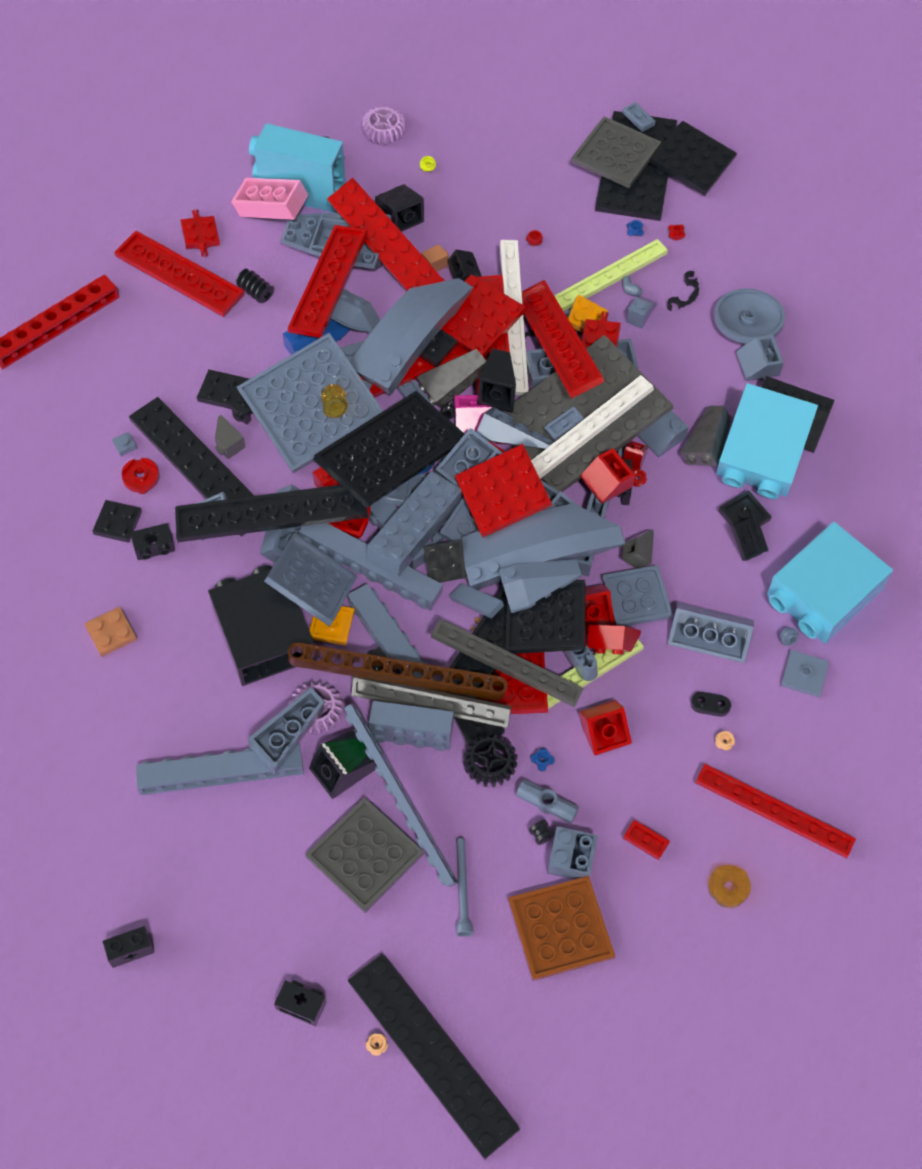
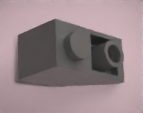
(639, 549)

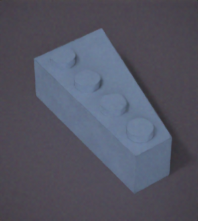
(282, 734)

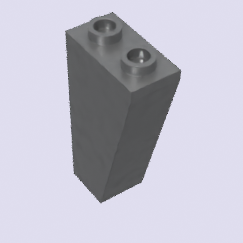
(452, 377)
(708, 438)

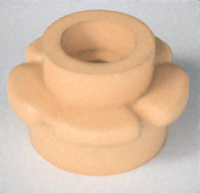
(724, 735)
(376, 1038)

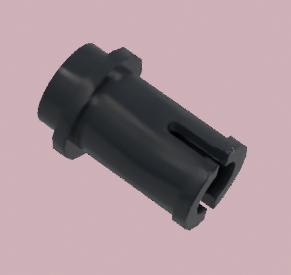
(446, 408)

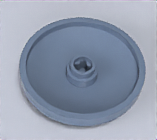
(748, 315)

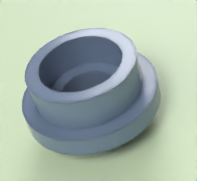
(789, 636)

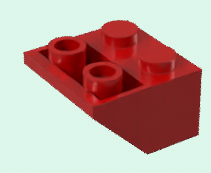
(608, 476)

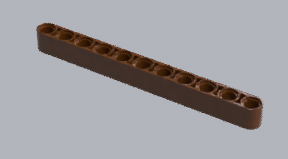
(389, 664)

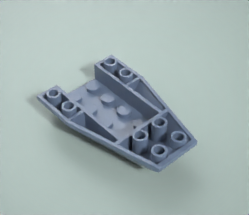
(311, 231)

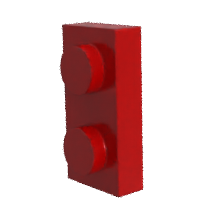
(646, 840)

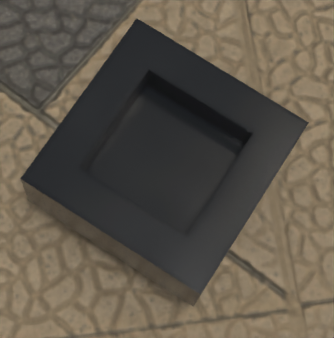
(241, 413)

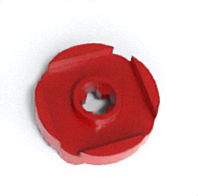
(142, 484)

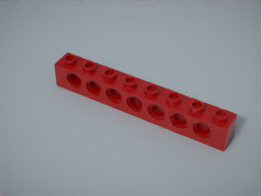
(56, 320)

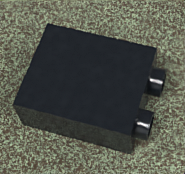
(258, 625)

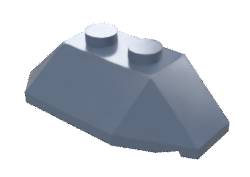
(355, 312)

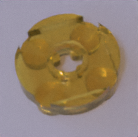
(737, 877)

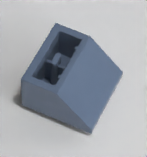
(760, 358)
(572, 853)

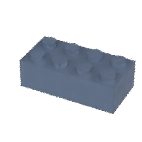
(411, 725)

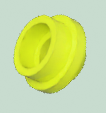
(427, 164)

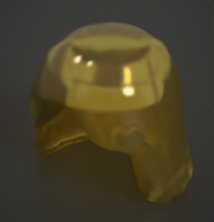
(335, 394)

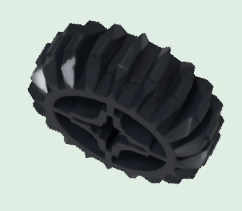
(498, 762)

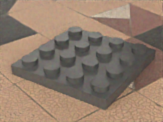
(616, 152)
(364, 855)

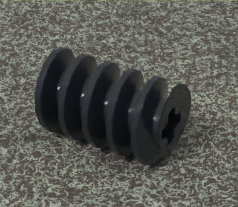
(254, 285)

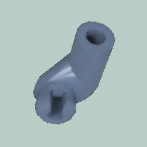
(630, 288)

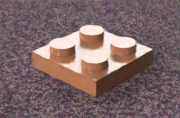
(110, 631)

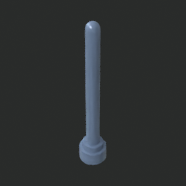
(464, 926)

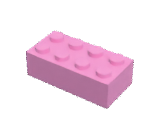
(270, 198)

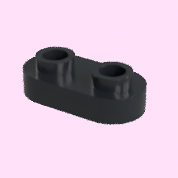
(711, 704)

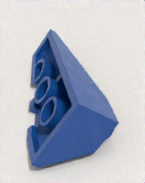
(296, 342)

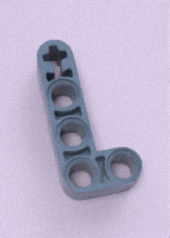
(584, 663)

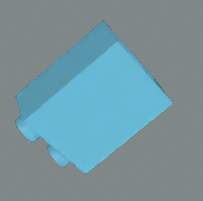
(302, 157)
(766, 441)
(828, 583)

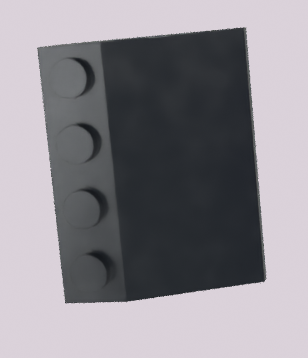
(822, 413)

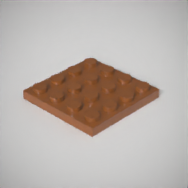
(561, 928)

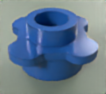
(635, 228)
(542, 753)

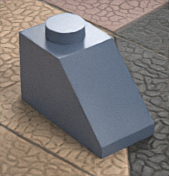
(640, 311)

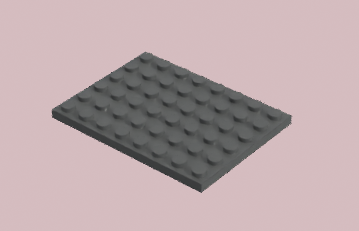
(551, 400)

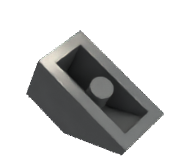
(227, 438)

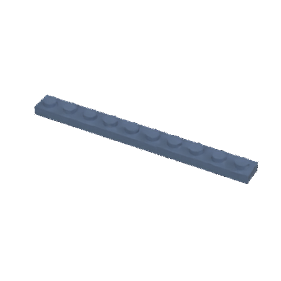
(403, 802)

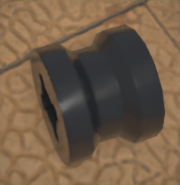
(541, 832)

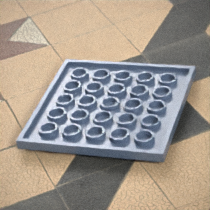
(290, 402)

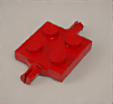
(200, 232)
(597, 328)

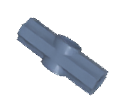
(559, 807)

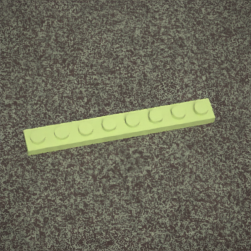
(612, 273)

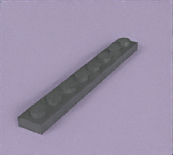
(507, 662)
(462, 706)

